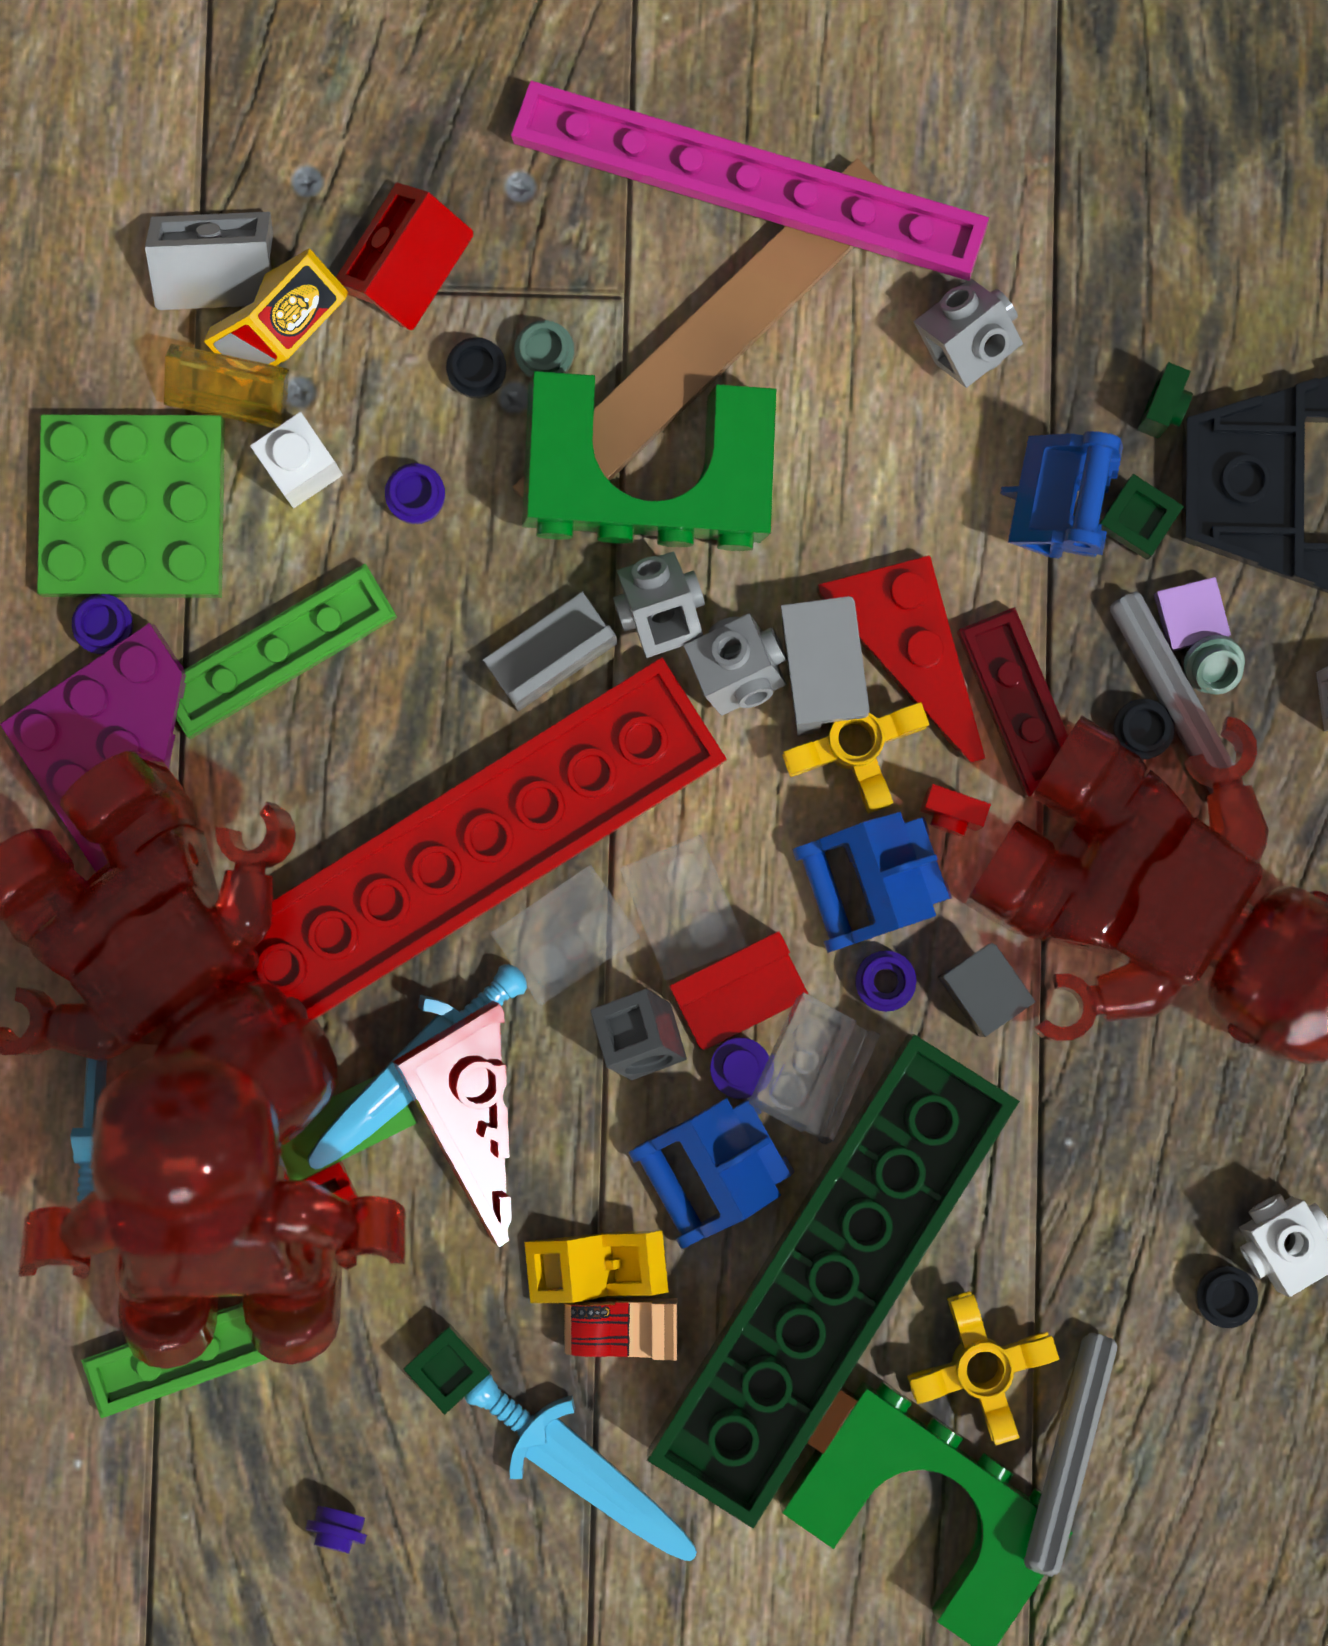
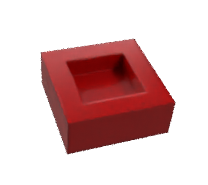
(954, 811)

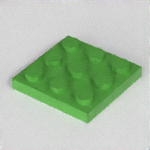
(131, 506)

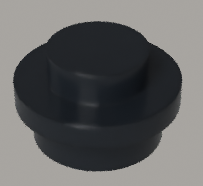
(476, 367)
(1144, 727)
(1226, 1296)

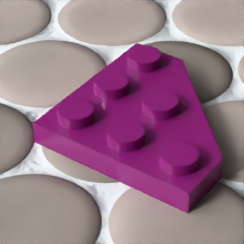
(106, 708)

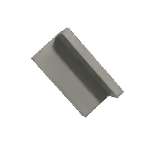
(208, 259)
(550, 651)
(824, 663)

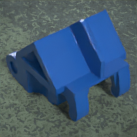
(1048, 488)
(894, 872)
(731, 1159)

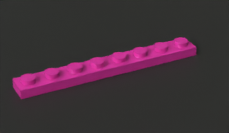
(750, 180)

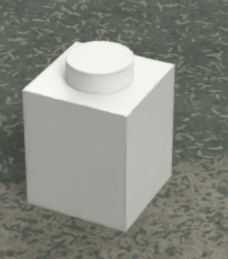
(296, 460)

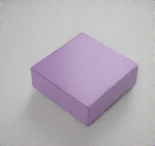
(1191, 613)

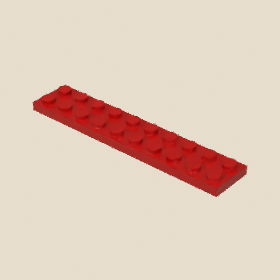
(485, 840)

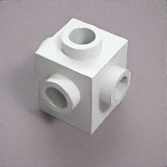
(1306, 1254)

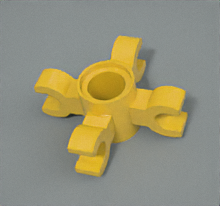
(865, 767)
(951, 1377)

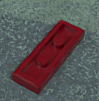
(1015, 695)

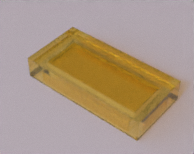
(225, 386)

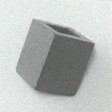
(986, 990)

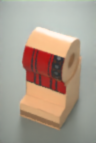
(622, 1328)

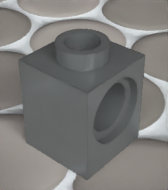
(638, 1034)

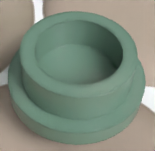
(544, 348)
(1214, 664)

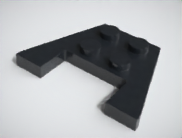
(1248, 482)

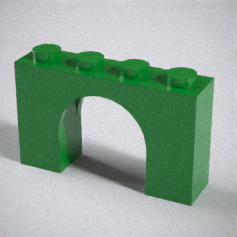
(571, 493)
(887, 1440)

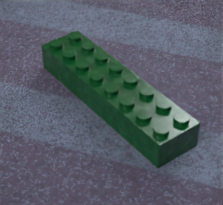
(831, 1280)

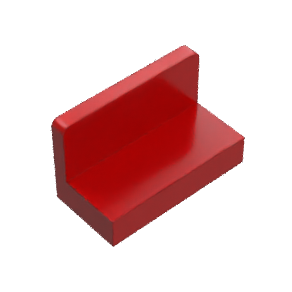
(405, 254)
(739, 991)

